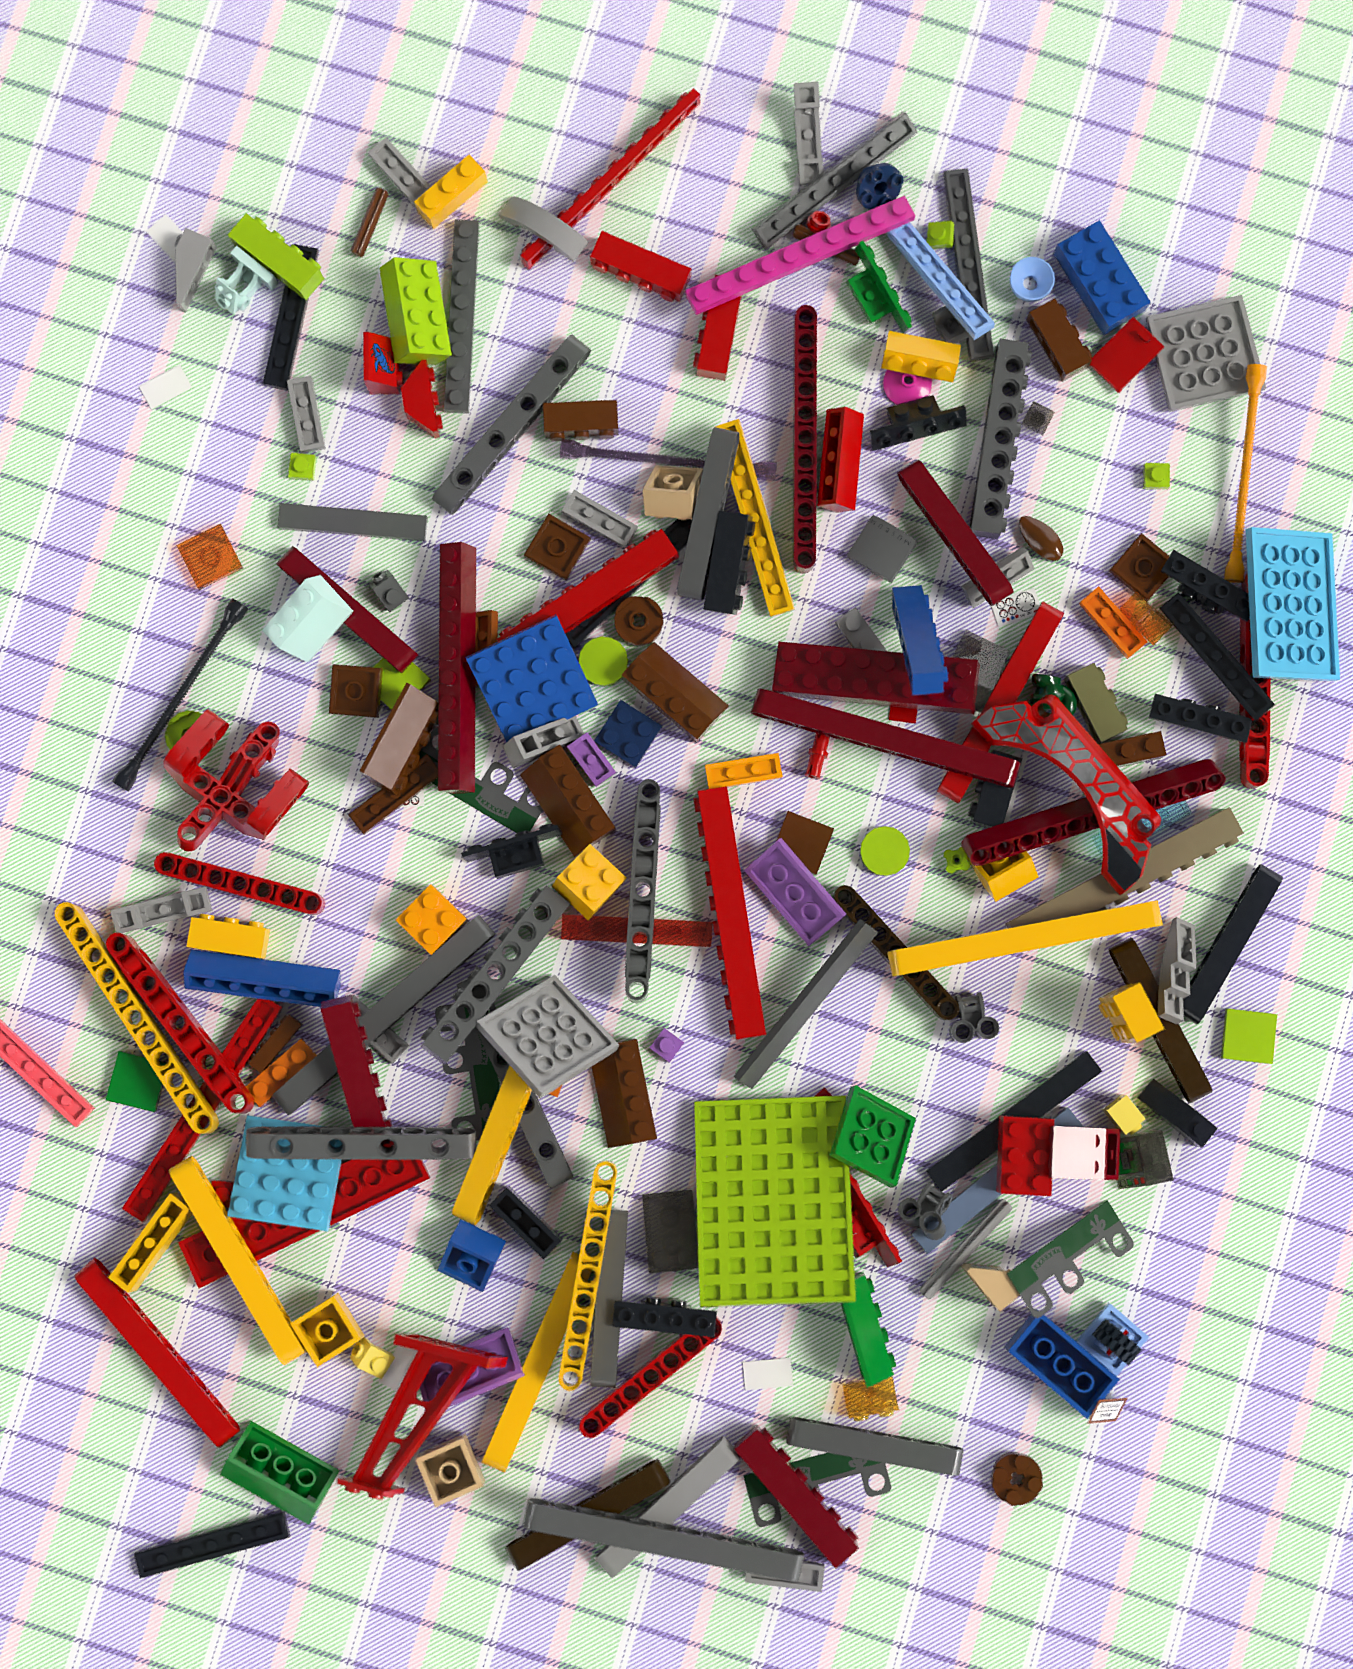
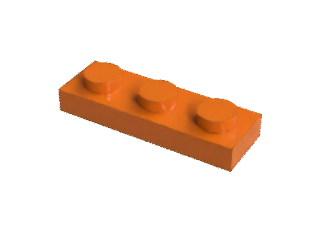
(1113, 622)
(280, 1072)

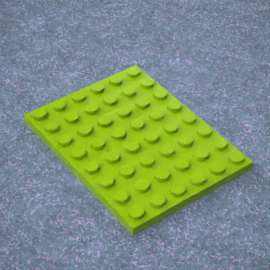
(772, 1203)

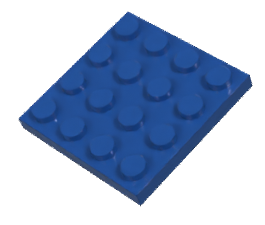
(532, 678)

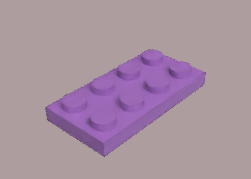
(795, 892)
(482, 1378)

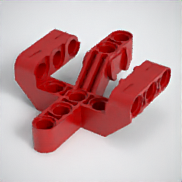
(183, 767)

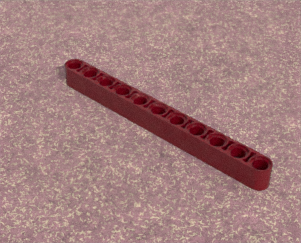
(805, 427)
(885, 738)
(1078, 816)

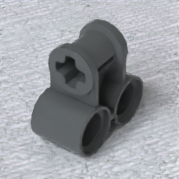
(972, 1018)
(929, 1207)

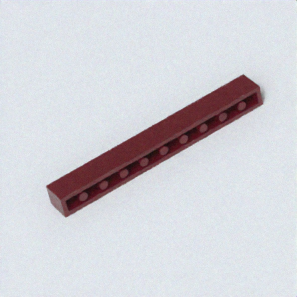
(456, 678)

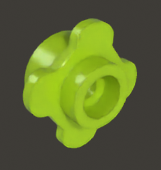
(952, 866)

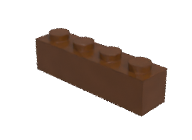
(273, 1046)

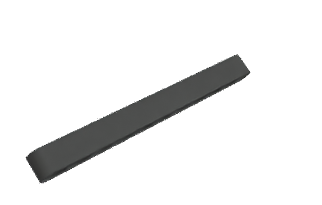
(389, 1010)
(663, 1539)

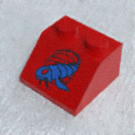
(380, 370)

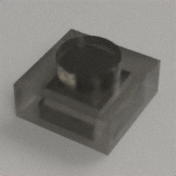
(1038, 418)

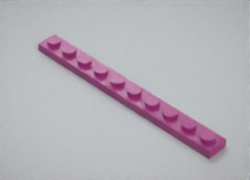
(799, 255)

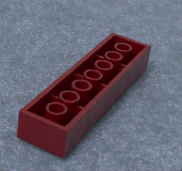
(869, 678)

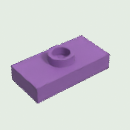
(591, 759)

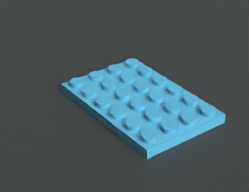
(1292, 604)

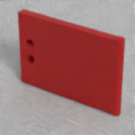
(1126, 354)

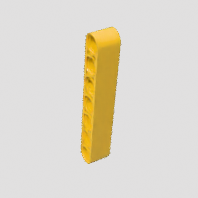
(492, 1148)

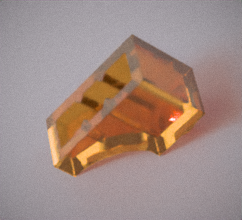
(1145, 618)

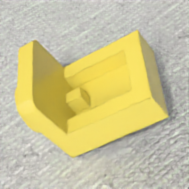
(371, 1358)

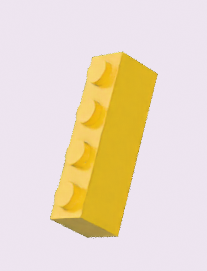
(151, 1243)

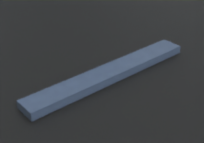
(976, 1197)

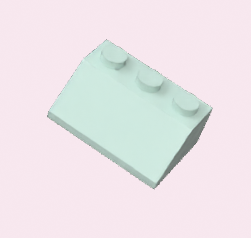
(308, 619)

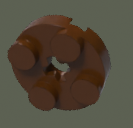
(641, 607)
(1014, 1493)

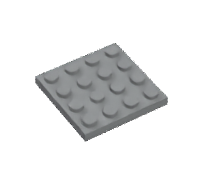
(1204, 352)
(547, 1036)

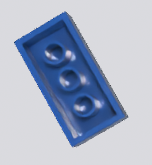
(1101, 277)
(1061, 1363)

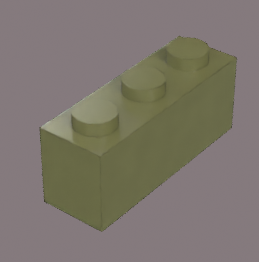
(1096, 703)

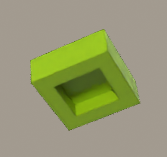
(940, 234)
(302, 466)
(1156, 476)

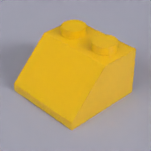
(1006, 875)

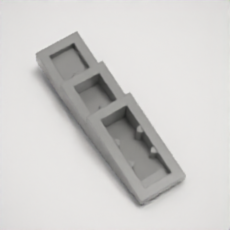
(1177, 963)

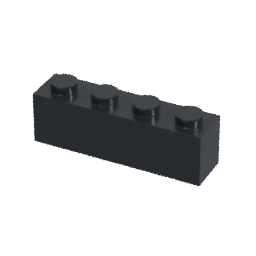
(728, 562)

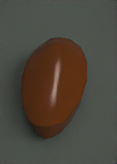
(1041, 538)

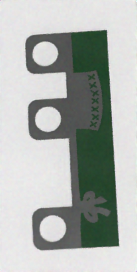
(490, 797)
(482, 1074)
(1059, 1254)
(819, 1470)

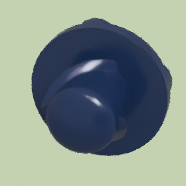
(878, 185)

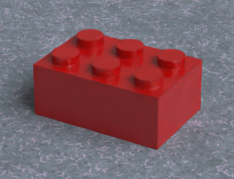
(1024, 1156)

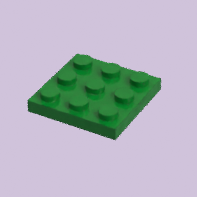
(872, 1136)

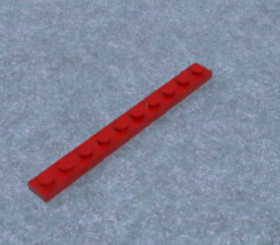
(617, 171)
(183, 1137)

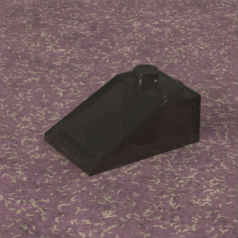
(991, 661)
(670, 1231)

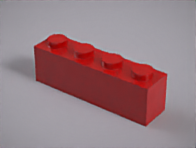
(640, 267)
(717, 340)
(840, 459)

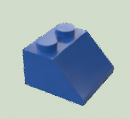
(471, 1255)

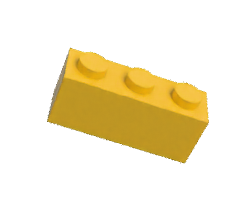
(451, 191)
(921, 356)
(228, 936)

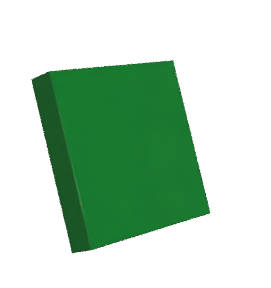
(135, 1082)

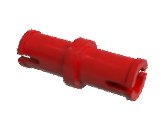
(817, 756)

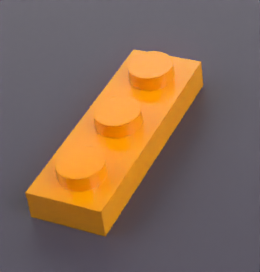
(743, 771)

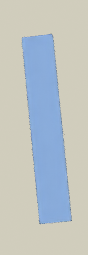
(941, 280)

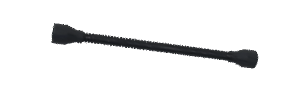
(127, 775)

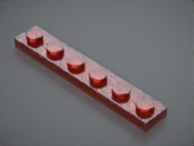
(615, 930)

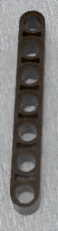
(890, 940)
(1171, 1039)
(611, 1499)

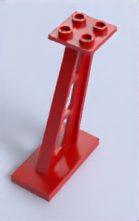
(430, 1350)

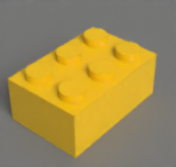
(1130, 1013)

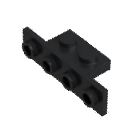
(915, 421)
(1206, 587)
(1200, 718)
(516, 853)
(664, 1317)

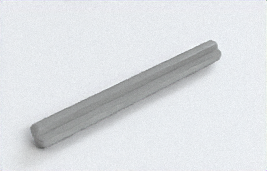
(965, 1249)

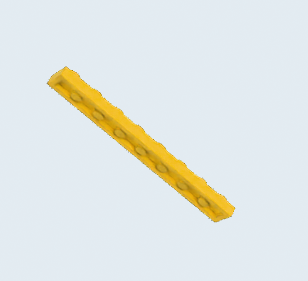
(762, 542)

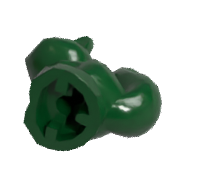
(1052, 685)

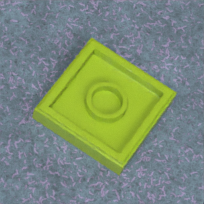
(394, 681)
(1249, 1036)

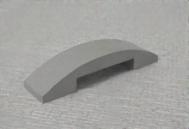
(808, 131)
(544, 225)
(161, 910)

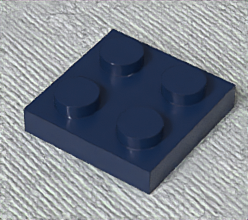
(628, 734)

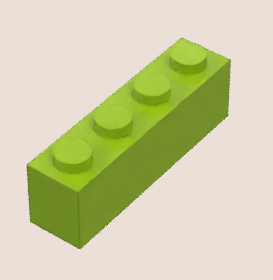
(276, 256)

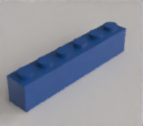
(919, 640)
(260, 978)

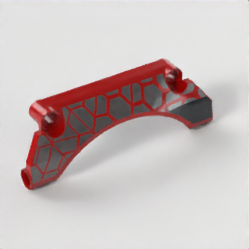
(1071, 748)

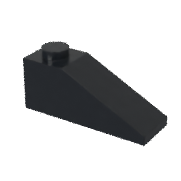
(1177, 1113)

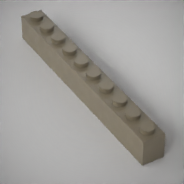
(1162, 859)

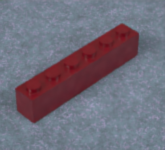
(354, 1063)
(796, 1495)

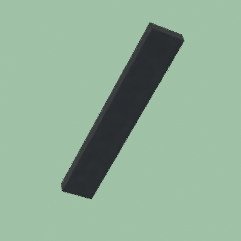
(287, 333)
(1217, 657)
(212, 1544)

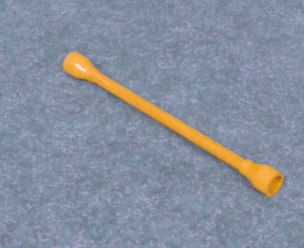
(1255, 378)

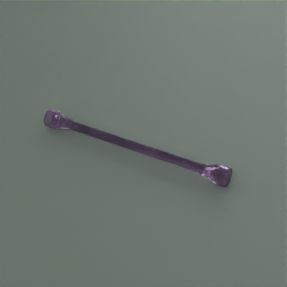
(573, 450)

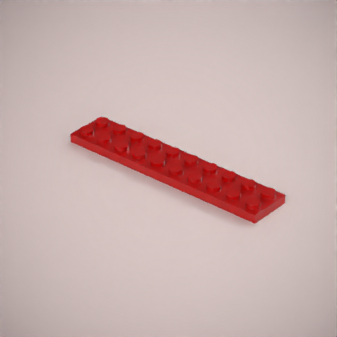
(358, 1188)

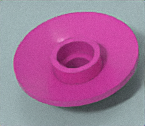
(900, 392)

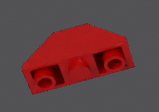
(420, 399)

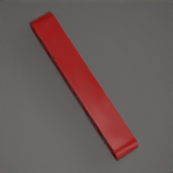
(228, 879)
(643, 1386)

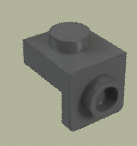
(949, 326)
(388, 590)

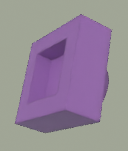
(666, 1045)

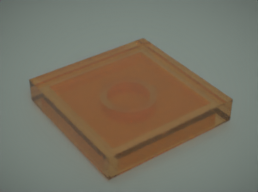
(209, 556)

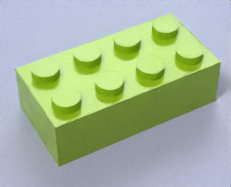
(415, 311)

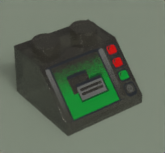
(1143, 1160)

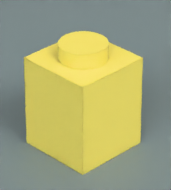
(1124, 1115)

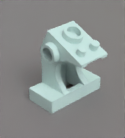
(251, 273)

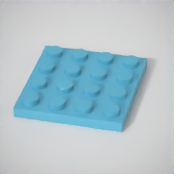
(284, 1189)

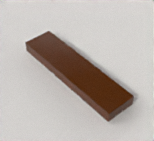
(385, 803)

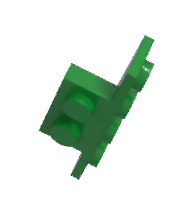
(874, 292)

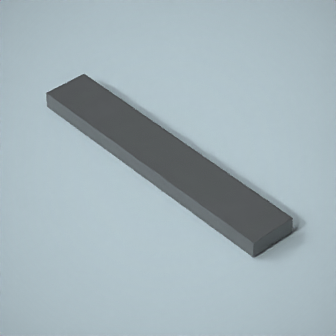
(352, 522)

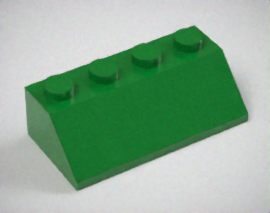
(866, 1334)
(279, 1472)

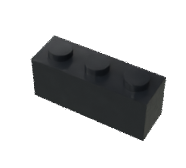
(991, 800)
(526, 1222)

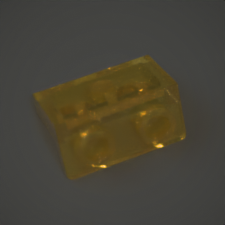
(871, 1400)

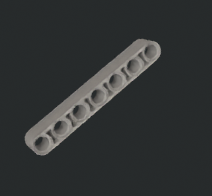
(676, 1499)

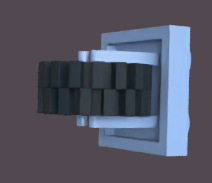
(1113, 1339)

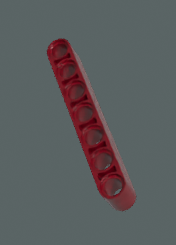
(955, 532)
(361, 620)

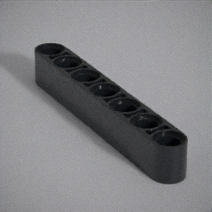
(1230, 942)

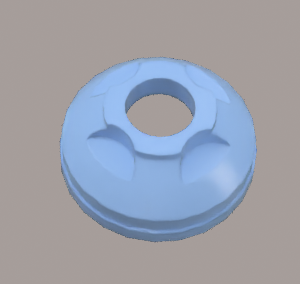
(1032, 268)

